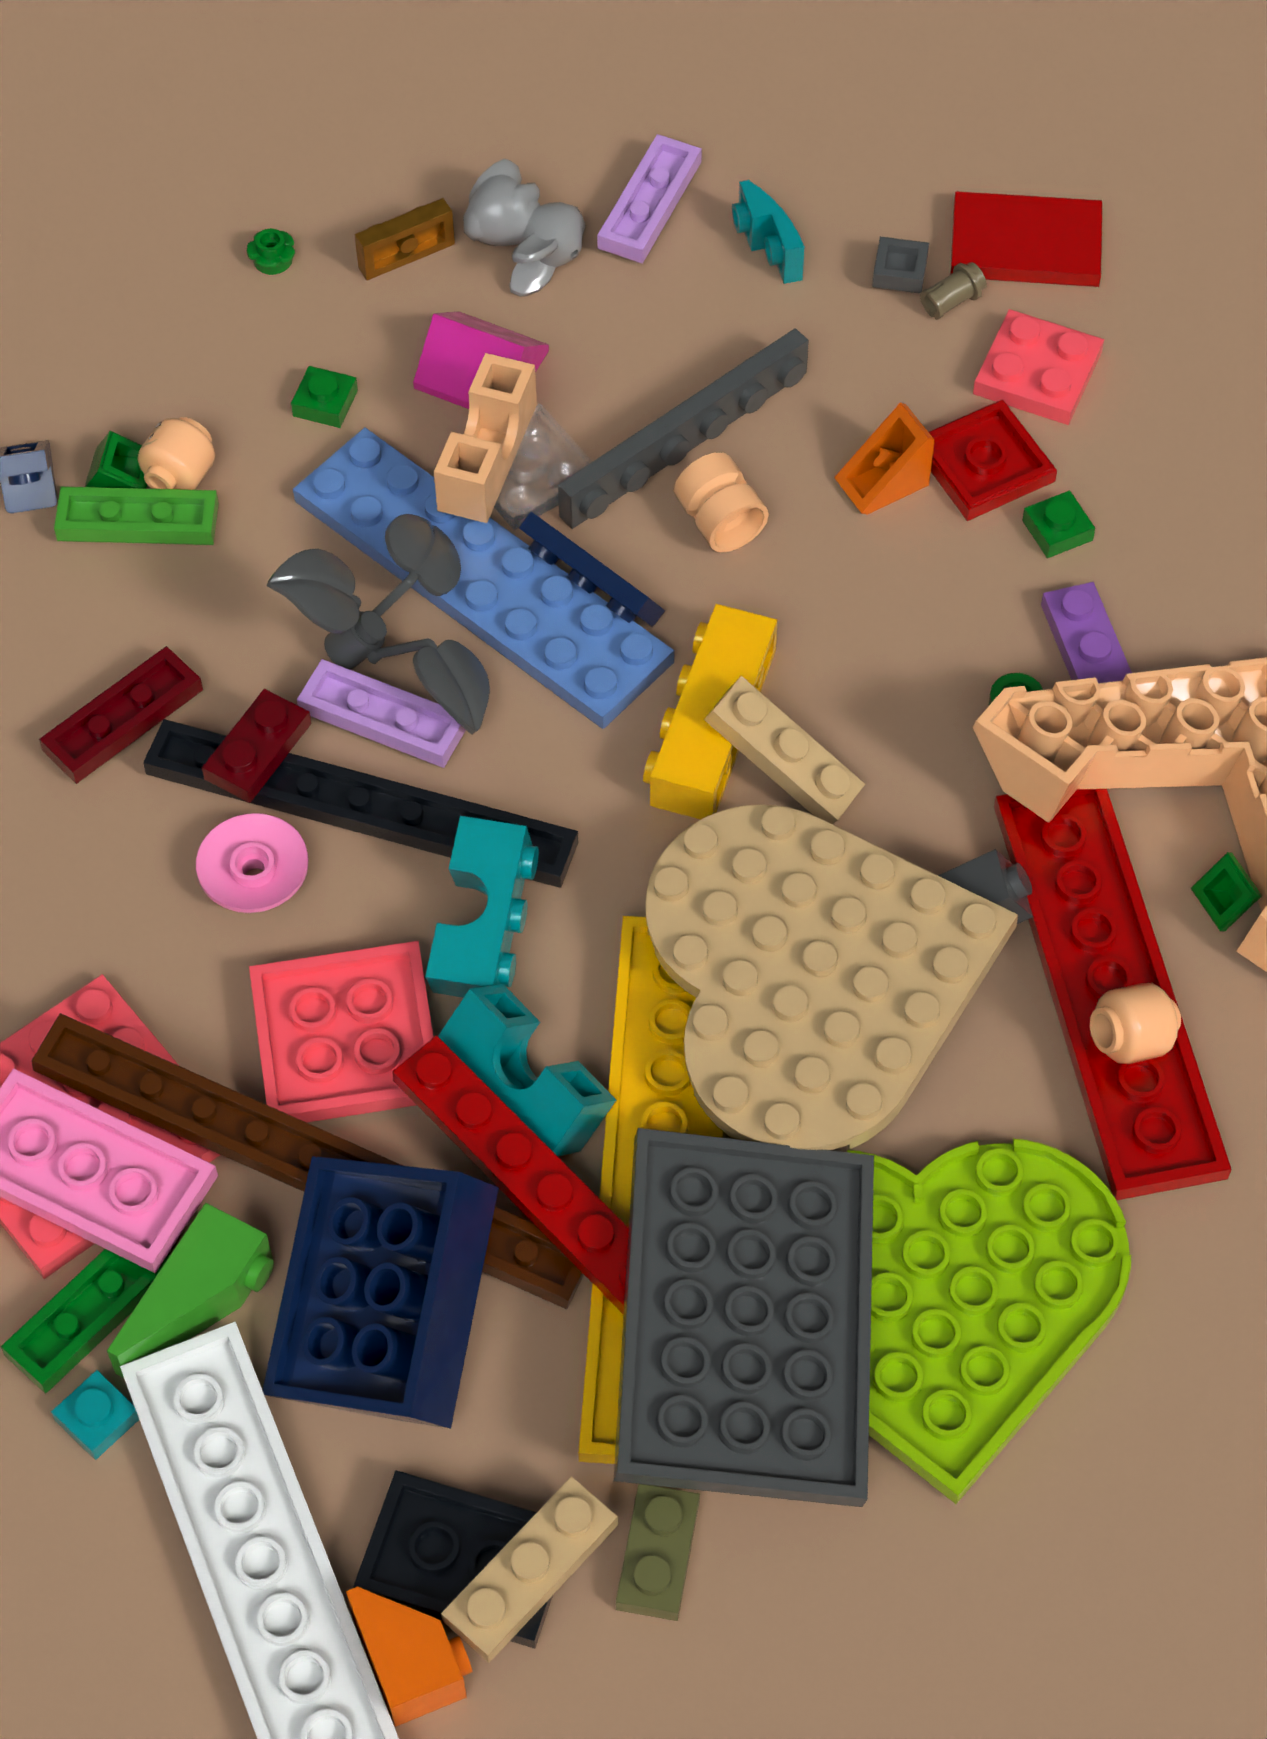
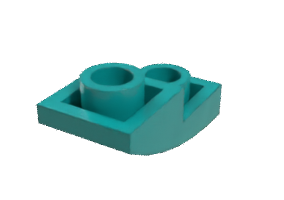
(769, 229)

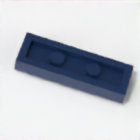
(589, 572)

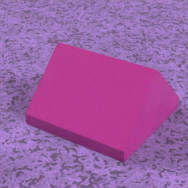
(456, 350)

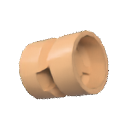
(721, 502)

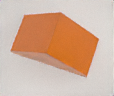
(889, 463)

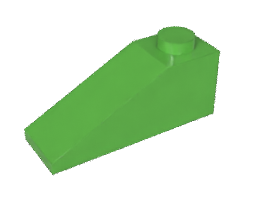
(197, 1286)

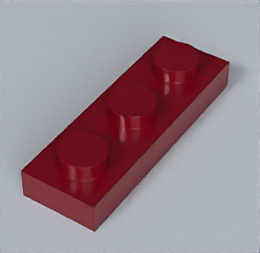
(121, 714)

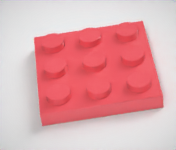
(339, 1029)

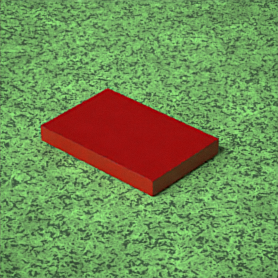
(1028, 238)

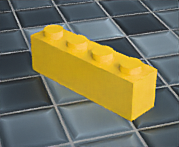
(694, 758)

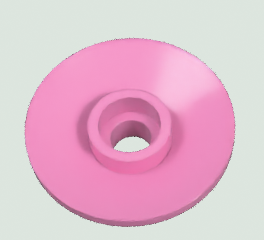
(249, 844)

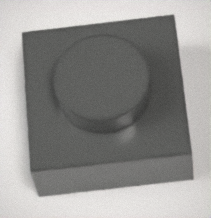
(900, 264)

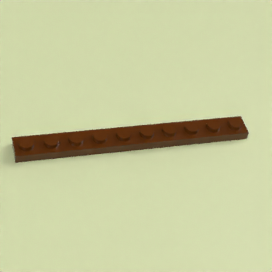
(264, 1138)

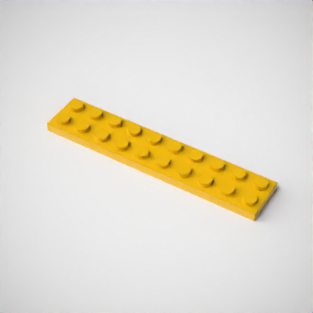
(653, 1094)

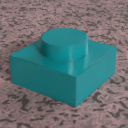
(95, 1414)

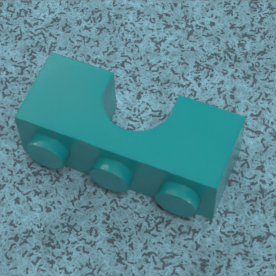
(496, 862)
(492, 1039)

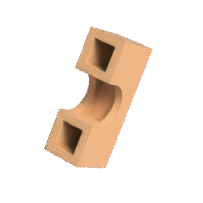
(479, 460)

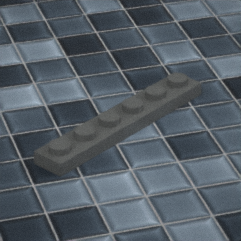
(682, 429)

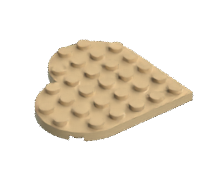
(812, 971)

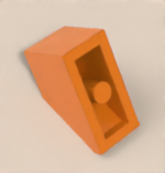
(409, 1656)

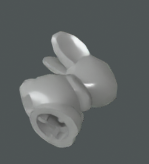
(509, 214)

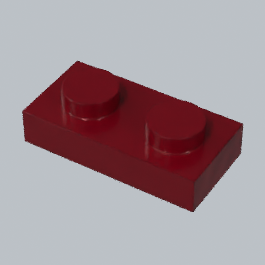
(256, 745)

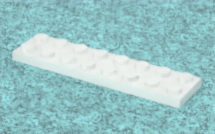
(254, 1543)

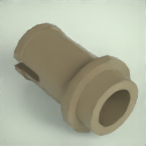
(963, 284)

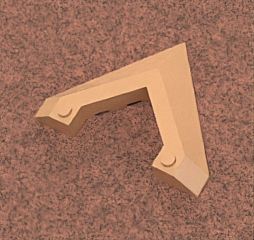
(1142, 733)

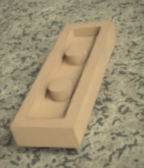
(784, 751)
(529, 1569)

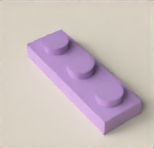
(649, 198)
(381, 713)

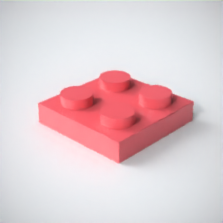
(1038, 366)

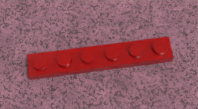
(519, 1164)

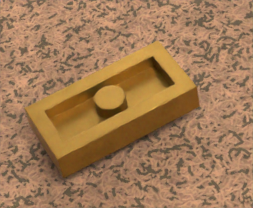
(404, 239)

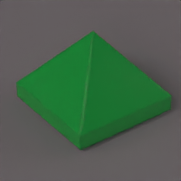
(1226, 892)

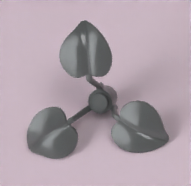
(324, 593)

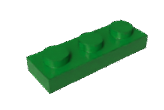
(78, 1318)

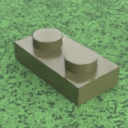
(657, 1552)

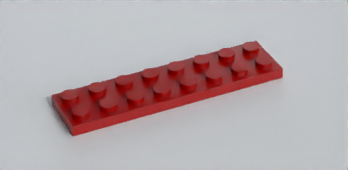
(1097, 938)

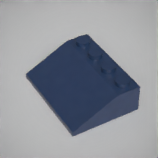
(381, 1290)

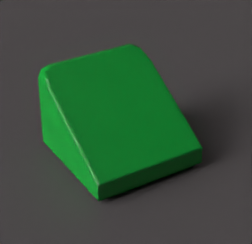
(116, 464)

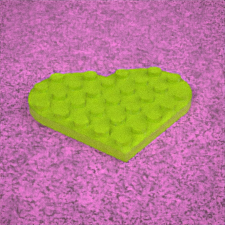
(983, 1298)

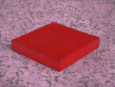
(988, 460)

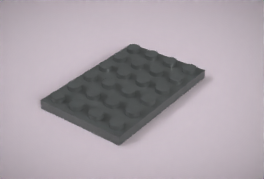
(747, 1319)

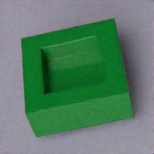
(324, 396)
(1058, 524)

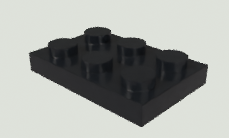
(436, 1543)

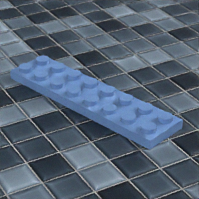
(503, 588)

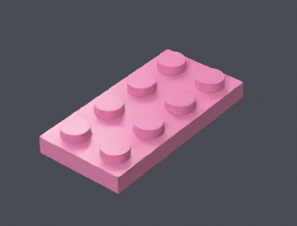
(96, 1172)

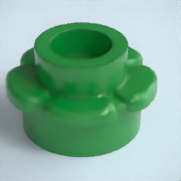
(271, 251)

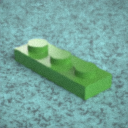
(136, 515)

